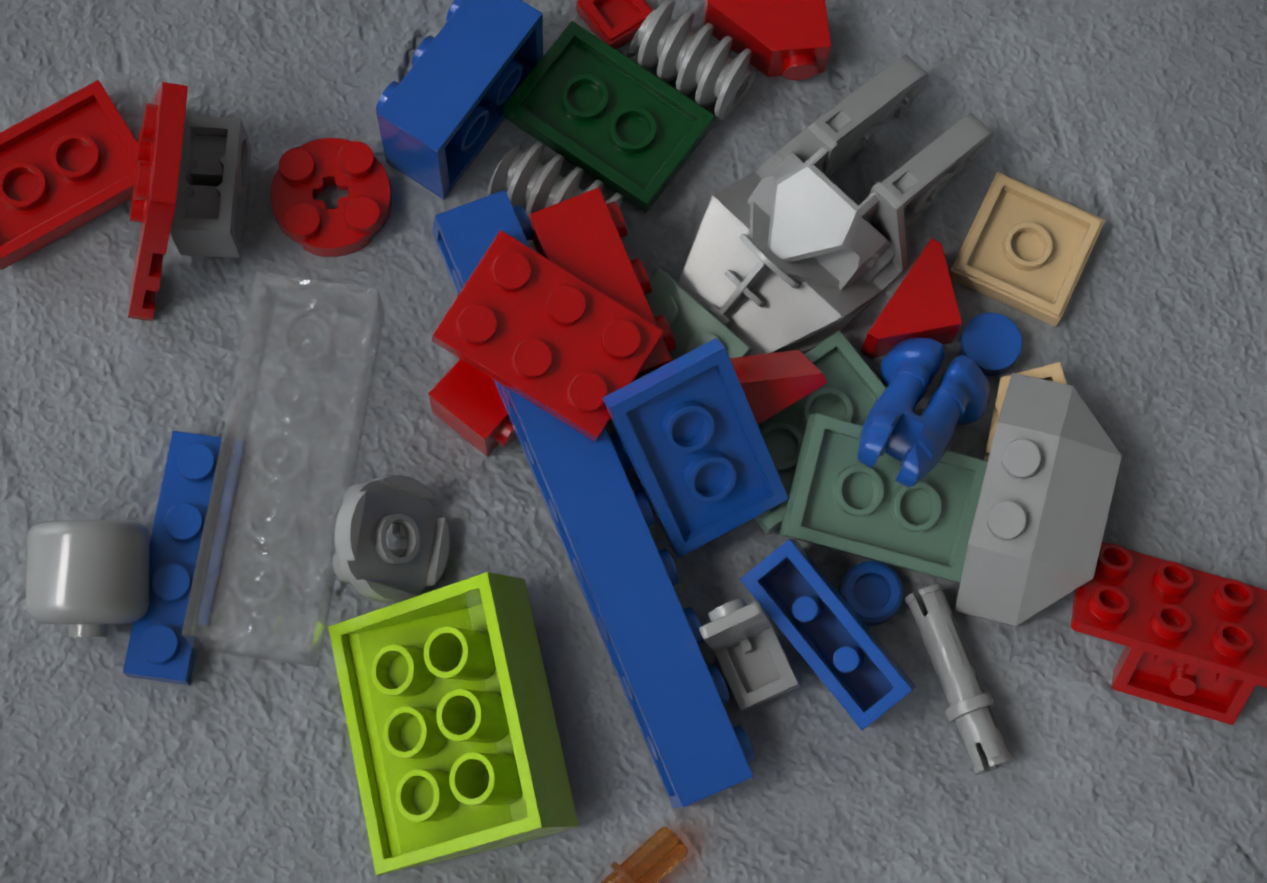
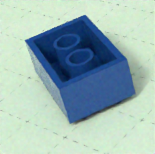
(457, 90)

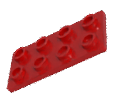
(1184, 631)

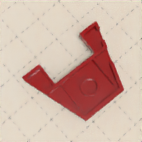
(156, 192)

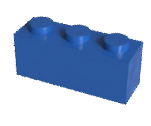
(827, 633)

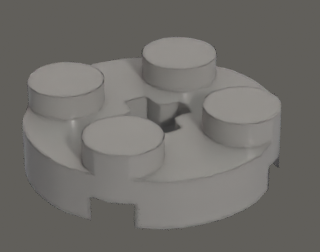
(362, 545)

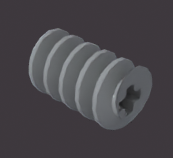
(693, 60)
(538, 184)

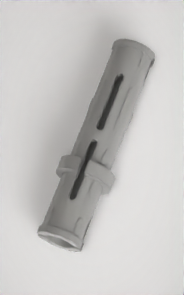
(959, 680)

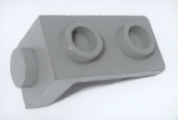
(749, 653)

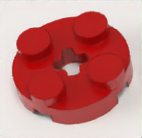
(324, 163)

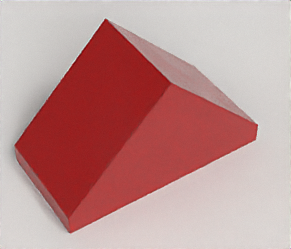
(919, 307)

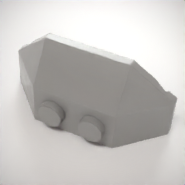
(1038, 504)

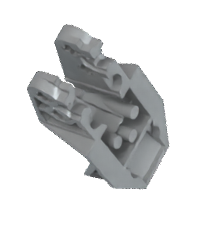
(794, 255)

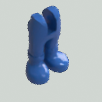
(922, 438)

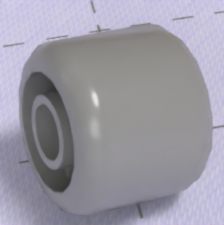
(87, 574)

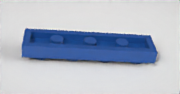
(156, 640)

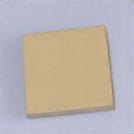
(1026, 249)

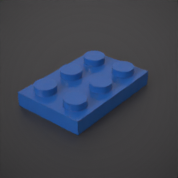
(696, 447)

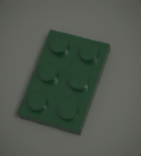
(608, 116)

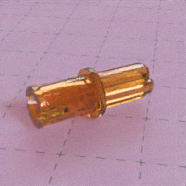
(651, 860)

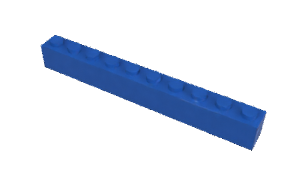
(616, 559)

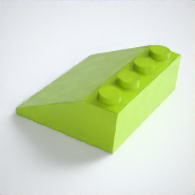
(452, 724)

